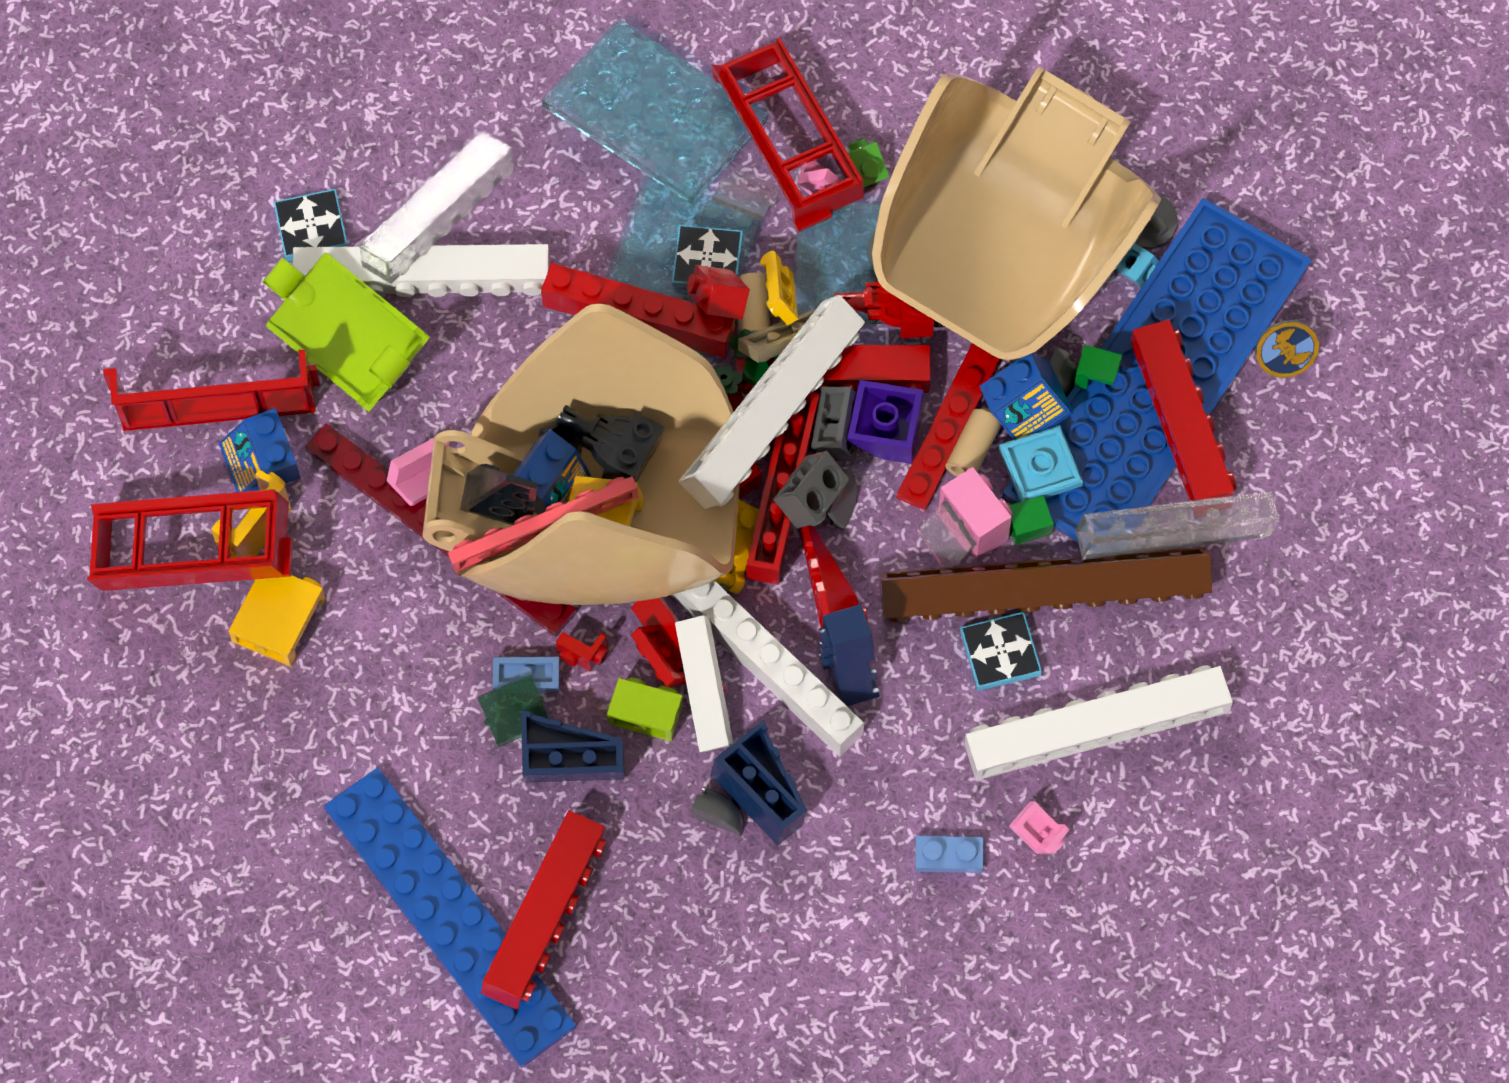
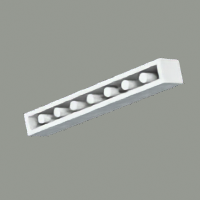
(449, 269)
(772, 402)
(774, 666)
(1097, 722)

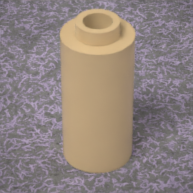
(756, 312)
(973, 442)

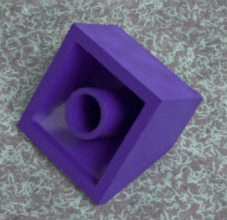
(887, 420)

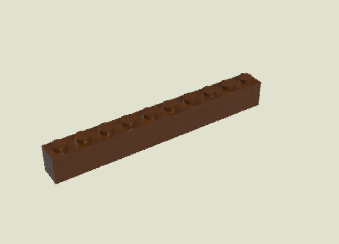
(1045, 583)

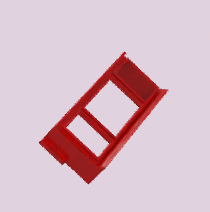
(819, 205)
(213, 402)
(273, 564)

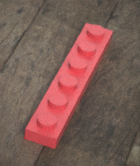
(528, 527)

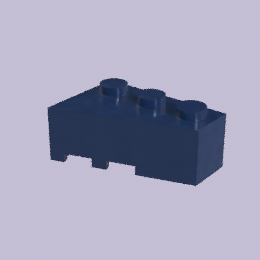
(846, 652)
(568, 753)
(760, 785)

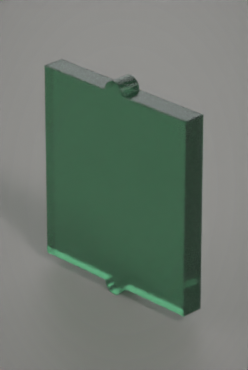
(504, 706)

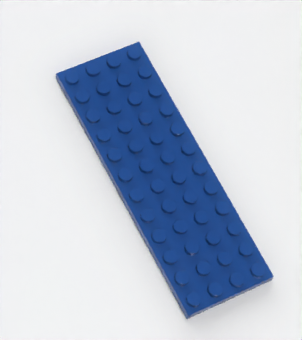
(1221, 292)

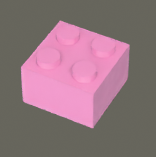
(982, 513)

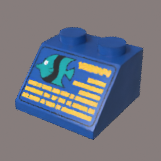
(1026, 397)
(255, 446)
(554, 467)

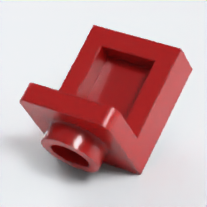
(575, 652)

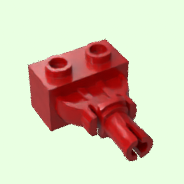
(890, 310)

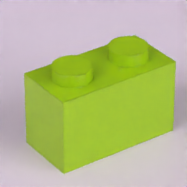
(645, 708)

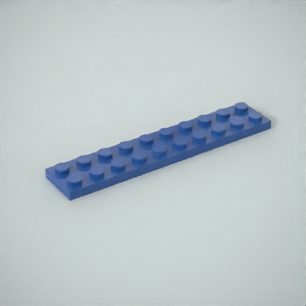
(442, 910)

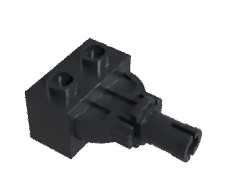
(616, 442)

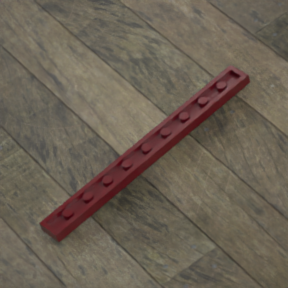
(371, 479)

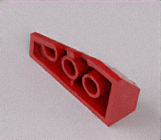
(827, 581)

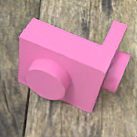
(815, 177)
(1039, 829)

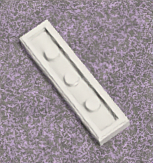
(704, 683)

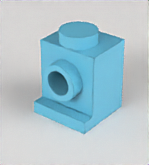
(1141, 268)

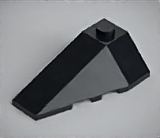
(498, 494)

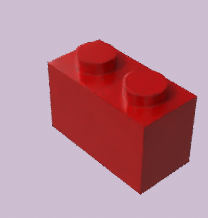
(718, 291)

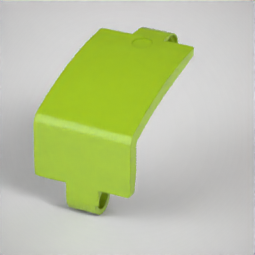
(343, 327)

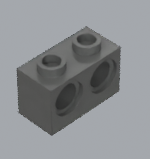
(833, 423)
(811, 490)

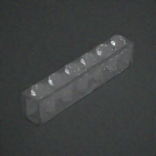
(436, 207)
(1177, 525)

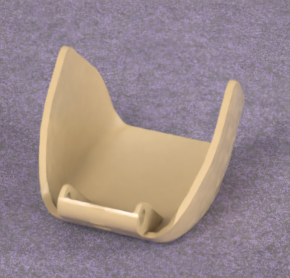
(1008, 211)
(613, 368)

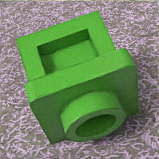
(868, 161)

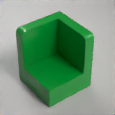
(1097, 366)
(1030, 520)

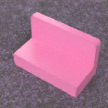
(411, 473)

